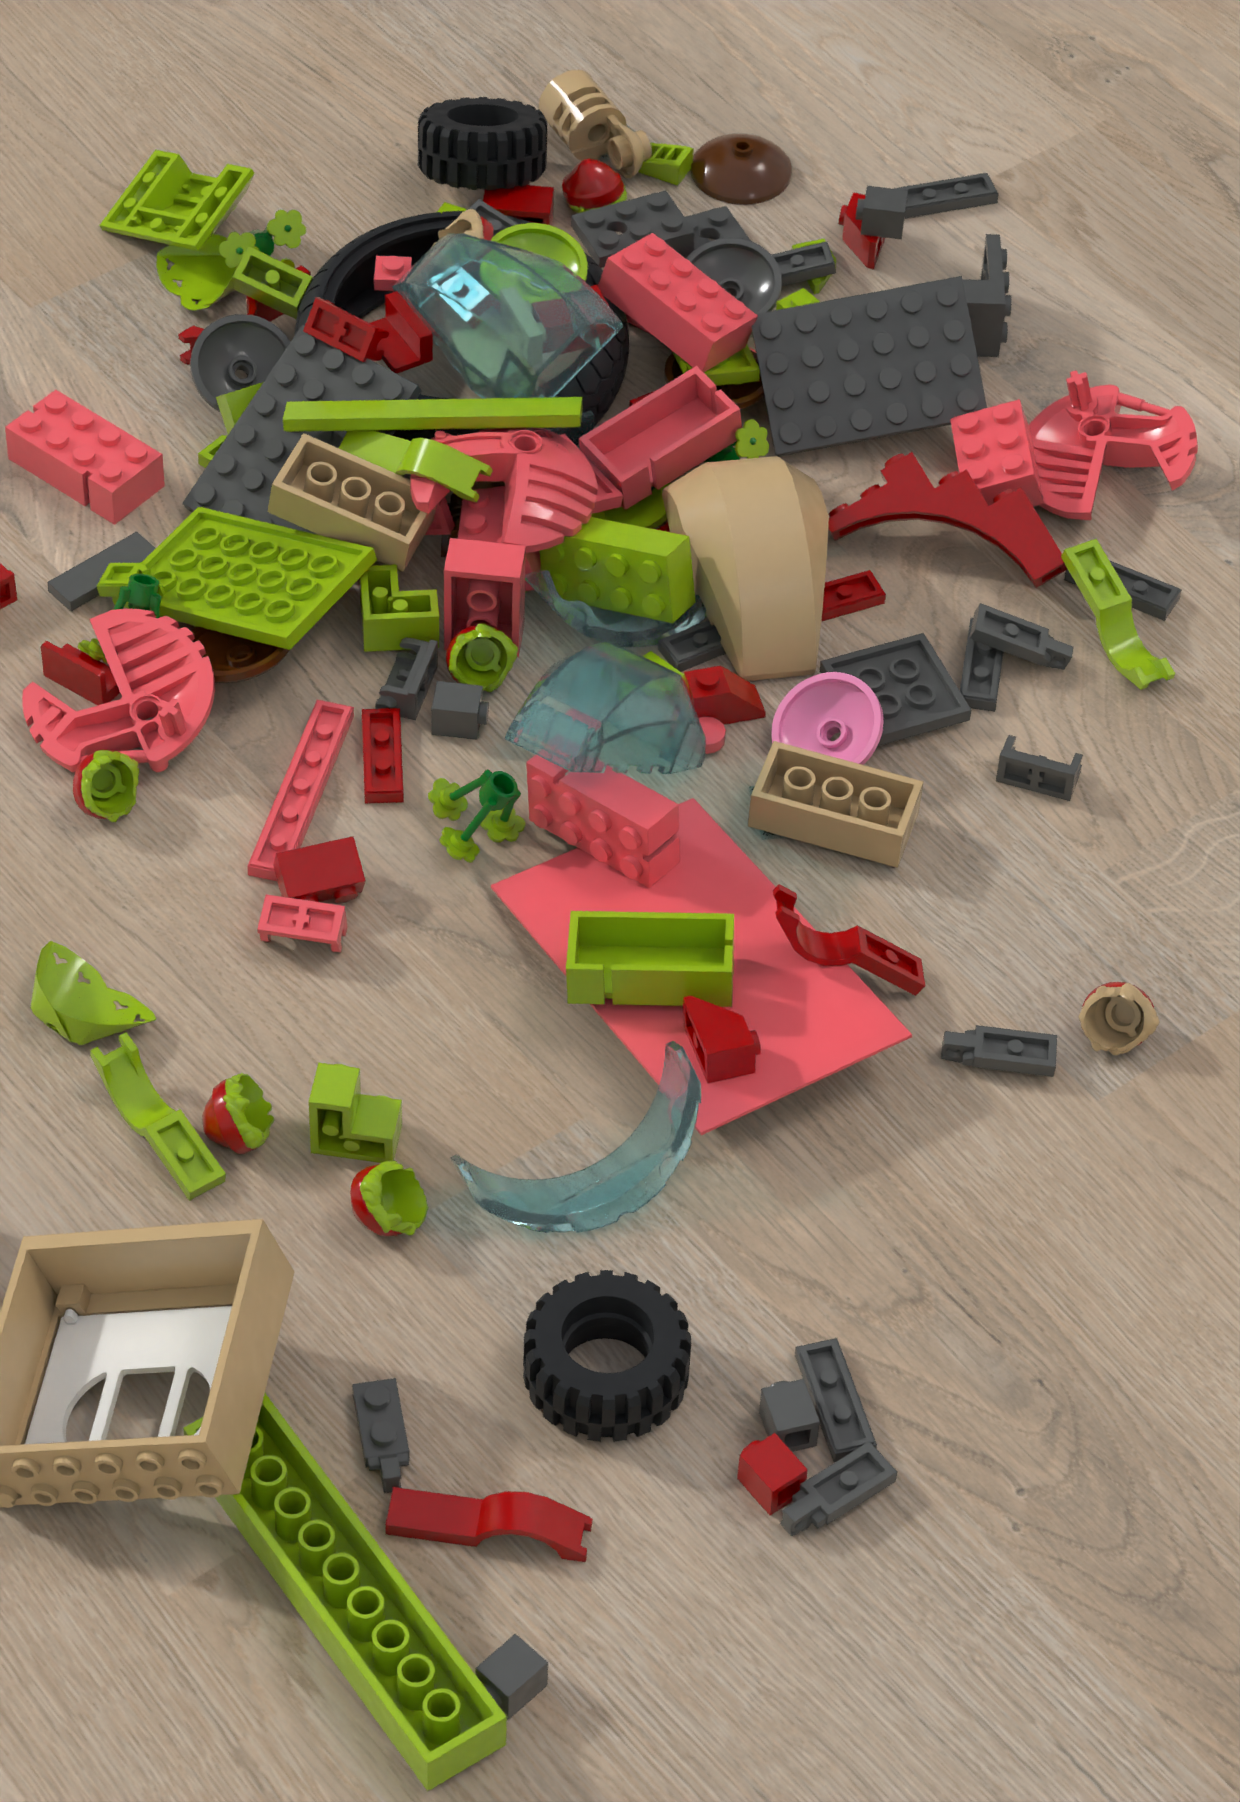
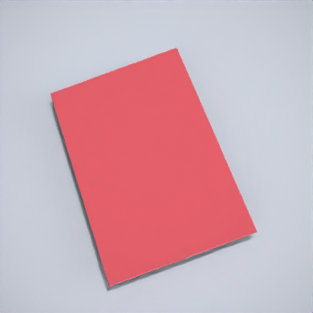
(804, 1013)

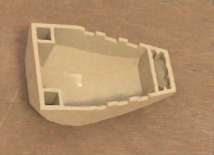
(756, 560)

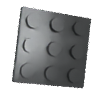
(909, 684)

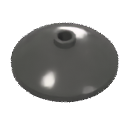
(742, 270)
(233, 345)

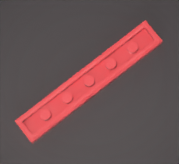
(302, 786)

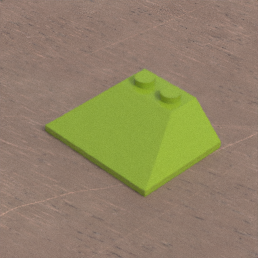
(174, 204)

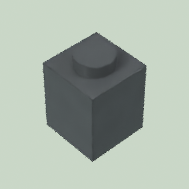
(882, 212)
(458, 710)
(790, 1414)
(513, 1675)

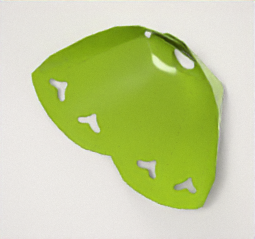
(202, 272)
(76, 1008)

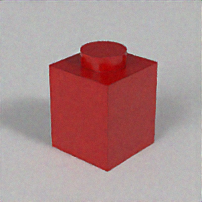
(771, 1473)

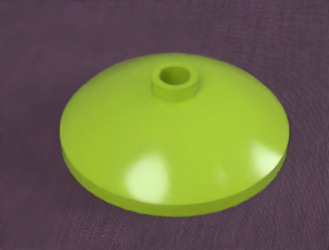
(547, 242)

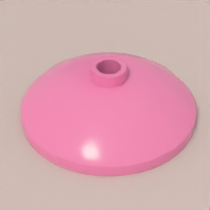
(829, 706)

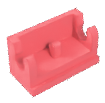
(303, 921)

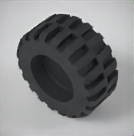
(482, 143)
(597, 1401)

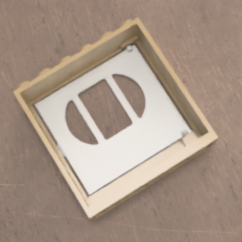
(136, 1305)

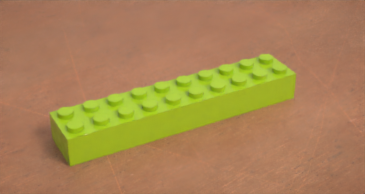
(361, 1607)

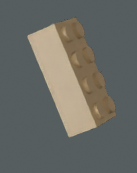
(349, 501)
(835, 804)

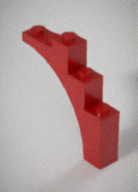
(909, 495)

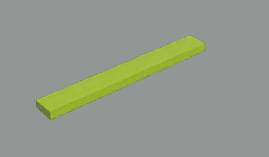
(433, 414)

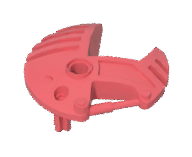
(1088, 431)
(545, 480)
(158, 678)

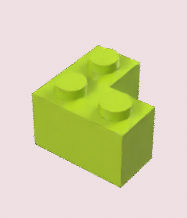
(395, 614)
(349, 1122)

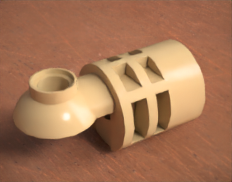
(592, 122)

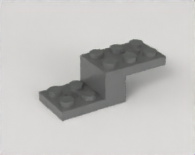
(649, 215)
(988, 301)

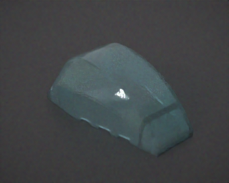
(507, 315)
(611, 711)

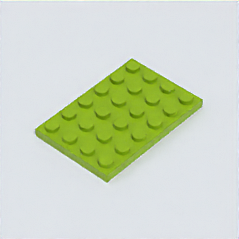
(252, 576)

